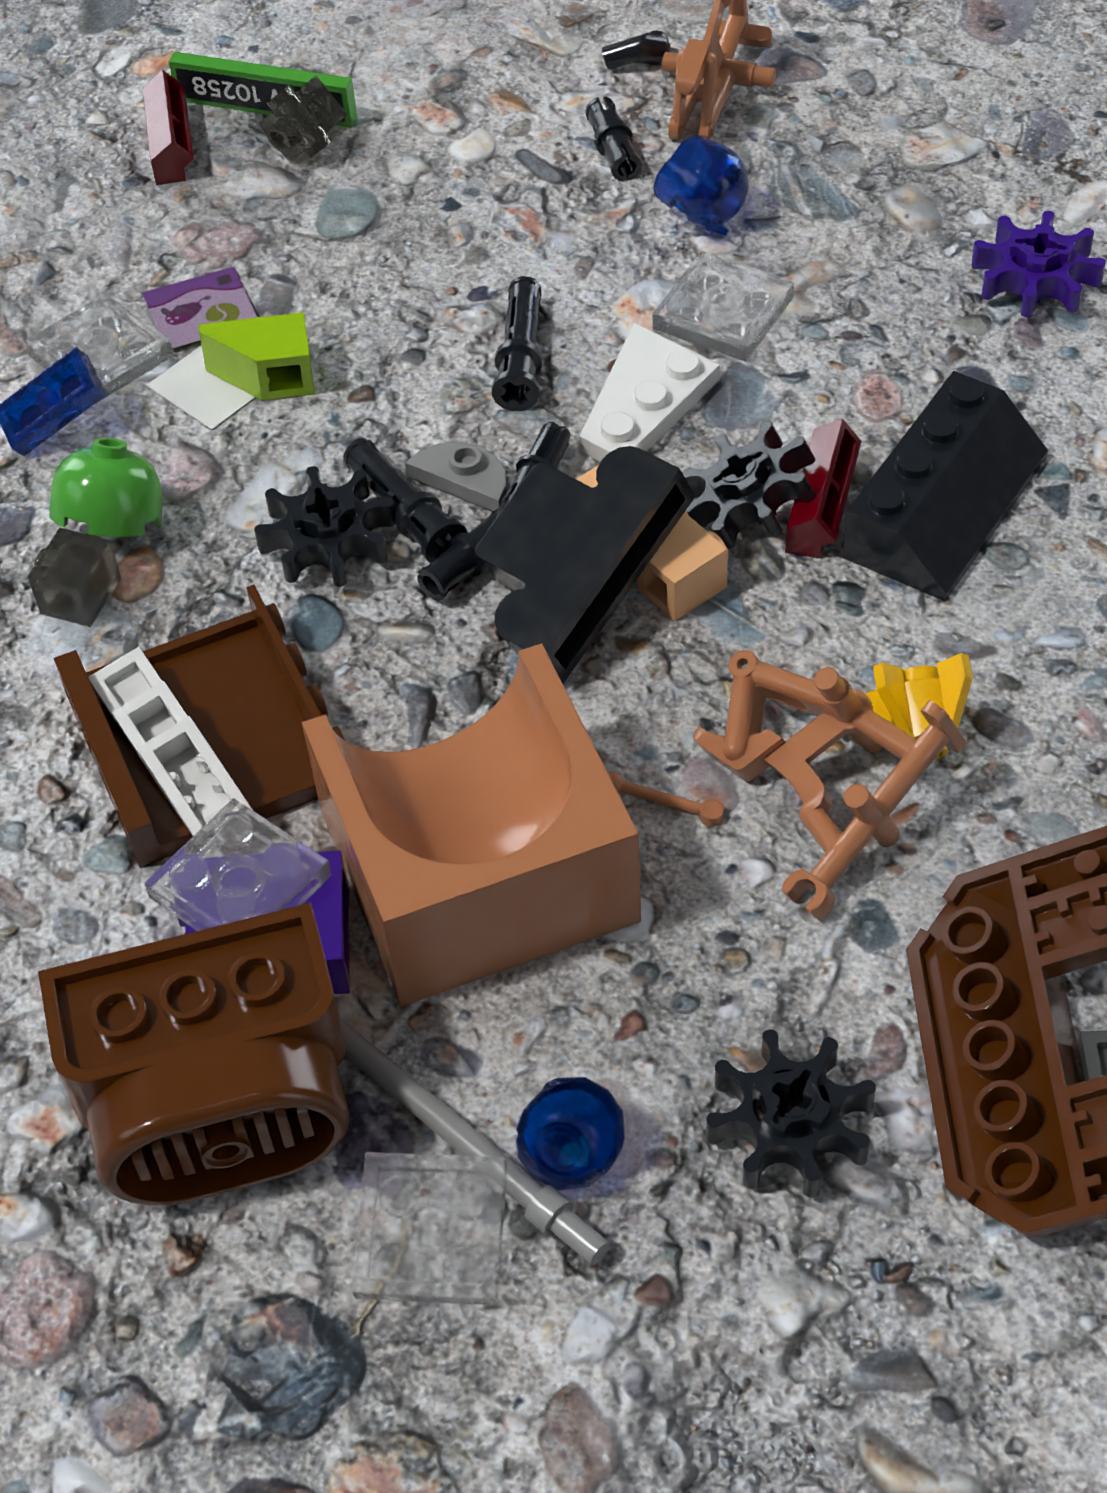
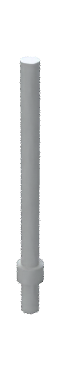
(544, 1206)

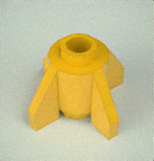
(906, 691)

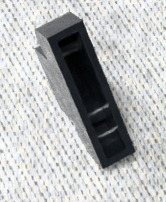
(578, 548)

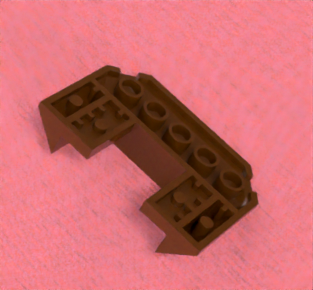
(1000, 1038)

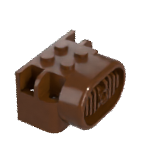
(202, 1057)

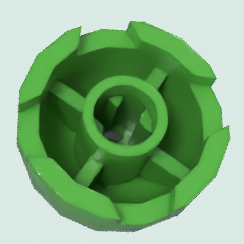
(107, 489)

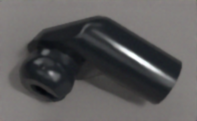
(642, 49)

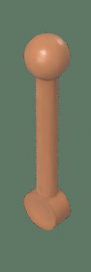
(710, 811)

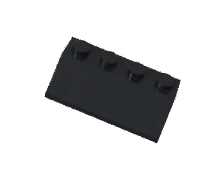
(944, 488)

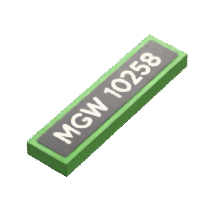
(250, 85)

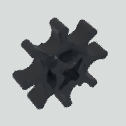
(750, 483)
(310, 542)
(802, 1131)

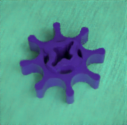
(1038, 263)

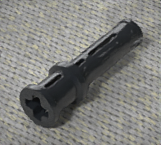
(519, 357)
(416, 512)

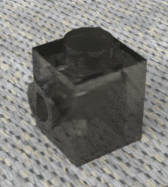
(74, 576)

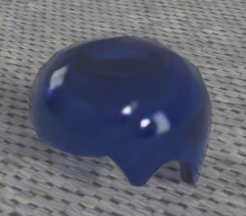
(570, 1133)

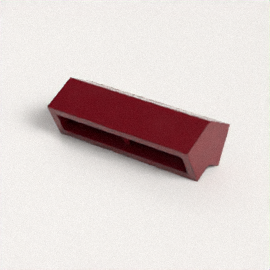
(167, 128)
(830, 476)

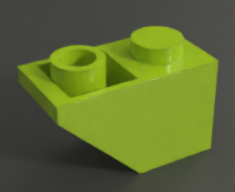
(260, 355)

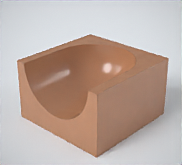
(482, 840)

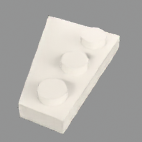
(645, 393)

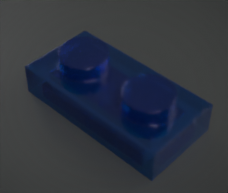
(50, 401)

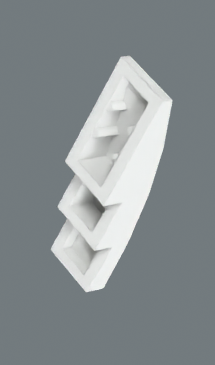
(165, 739)

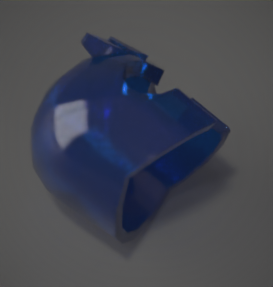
(704, 183)

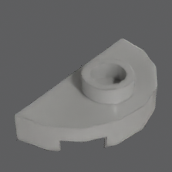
(461, 471)

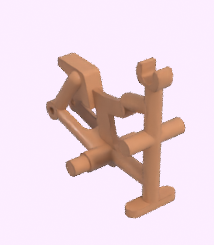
(708, 70)
(839, 712)

